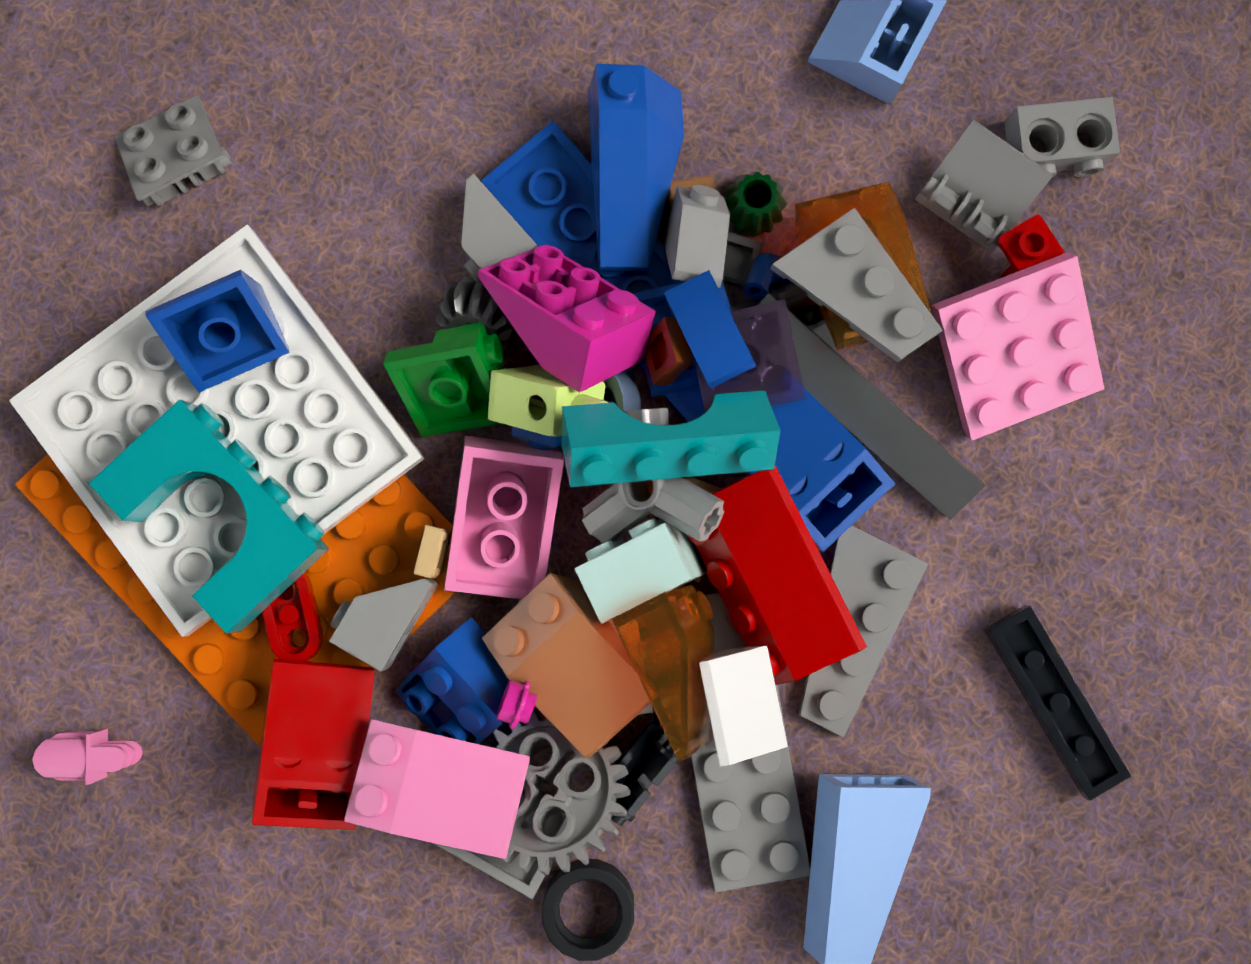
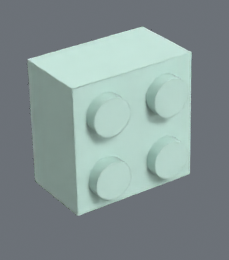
(635, 571)

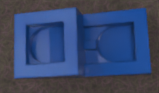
(709, 329)

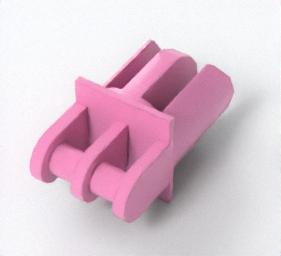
(84, 756)

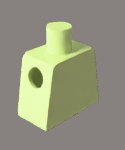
(512, 401)

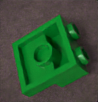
(447, 380)

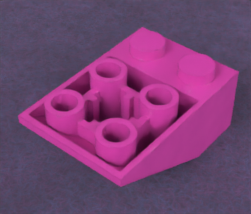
(569, 316)

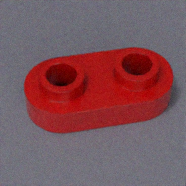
(287, 615)

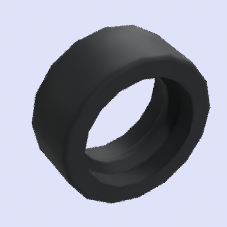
(596, 947)

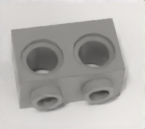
(1058, 127)

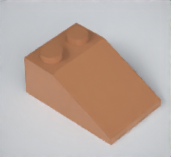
(571, 662)

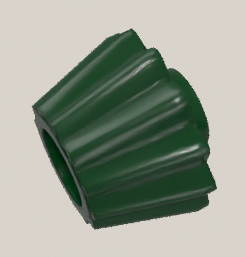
(755, 219)

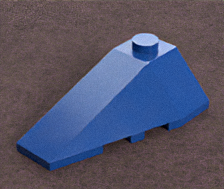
(634, 154)

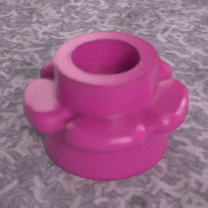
(516, 704)

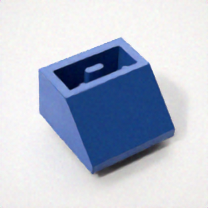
(457, 687)

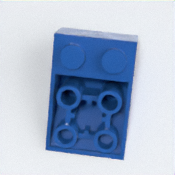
(825, 470)

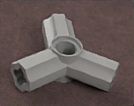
(672, 500)

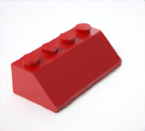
(777, 580)

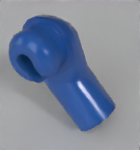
(762, 277)

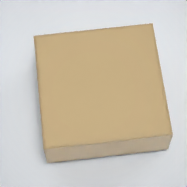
(432, 552)

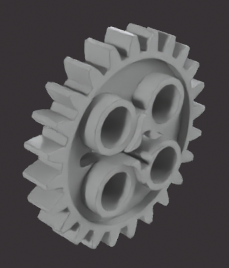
(586, 811)

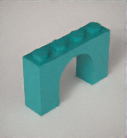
(276, 539)

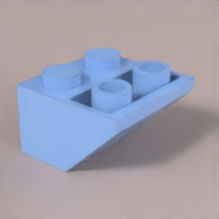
(875, 42)

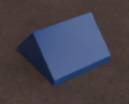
(220, 330)

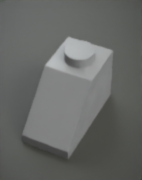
(489, 230)
(697, 233)
(381, 621)

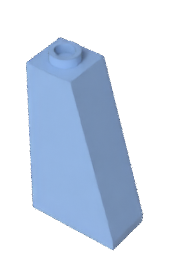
(857, 861)

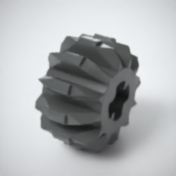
(471, 303)

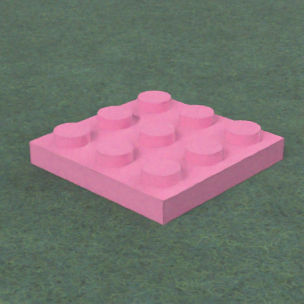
(1019, 346)

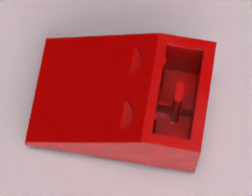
(311, 744)

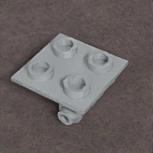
(171, 149)
(983, 186)

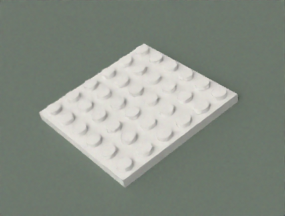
(300, 415)

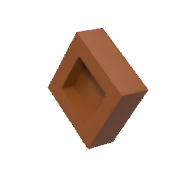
(667, 352)

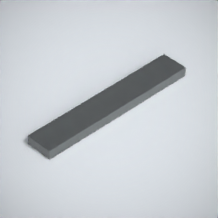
(881, 422)

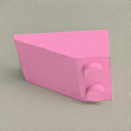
(503, 517)
(437, 789)

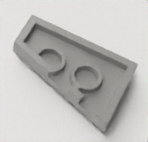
(861, 284)

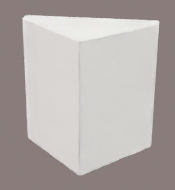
(742, 703)

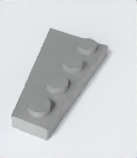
(877, 589)

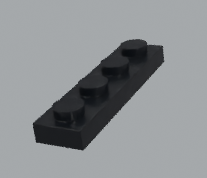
(1057, 702)

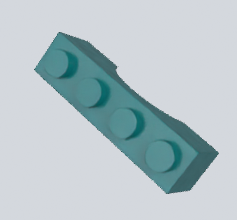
(612, 447)

